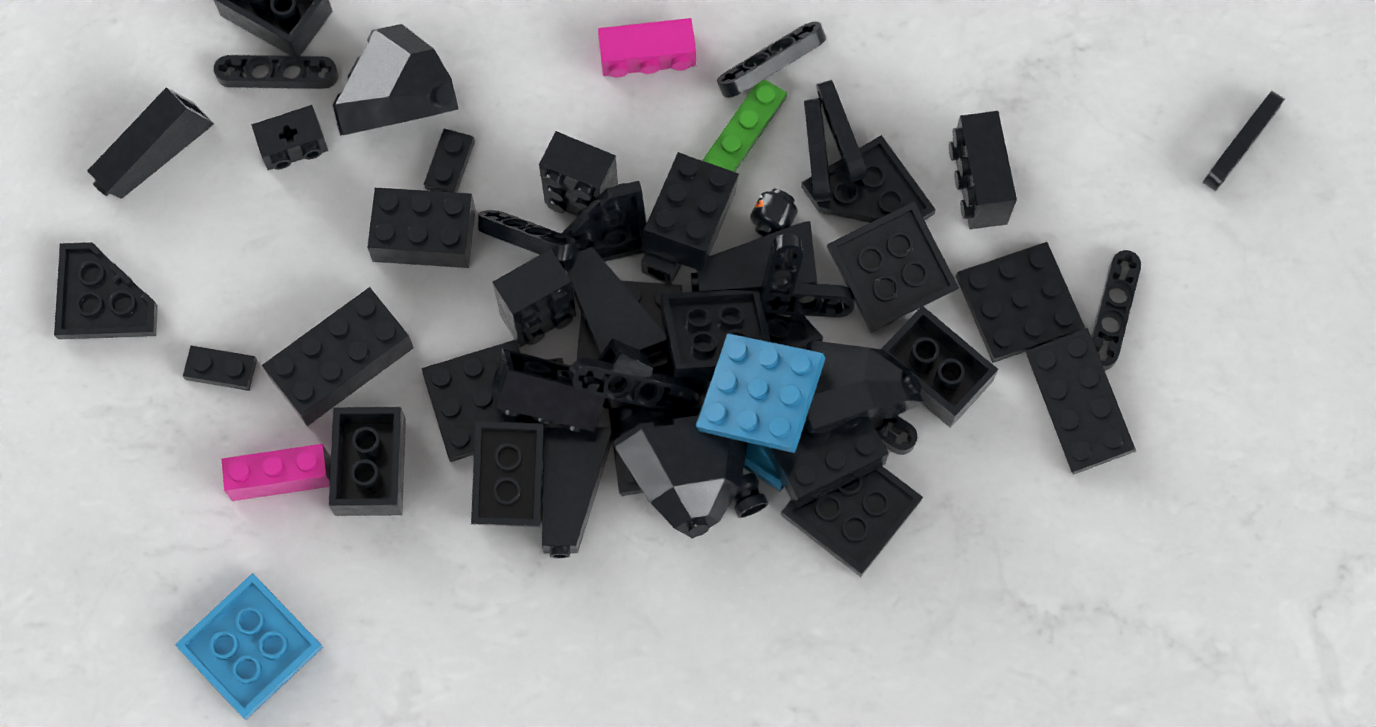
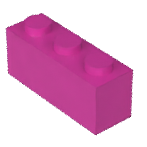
(647, 47)
(276, 472)

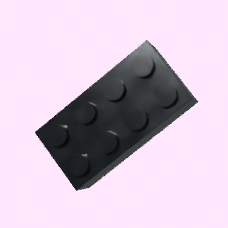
(338, 356)

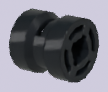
(748, 498)

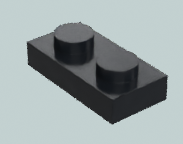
(449, 161)
(219, 368)

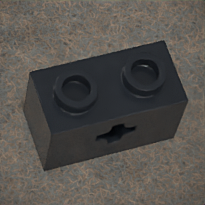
(299, 125)

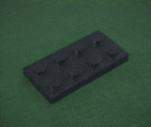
(1080, 401)

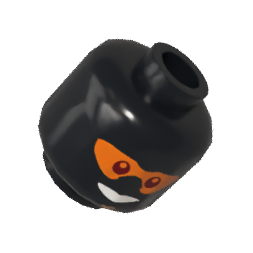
(773, 212)

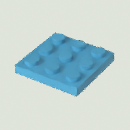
(761, 392)
(249, 646)

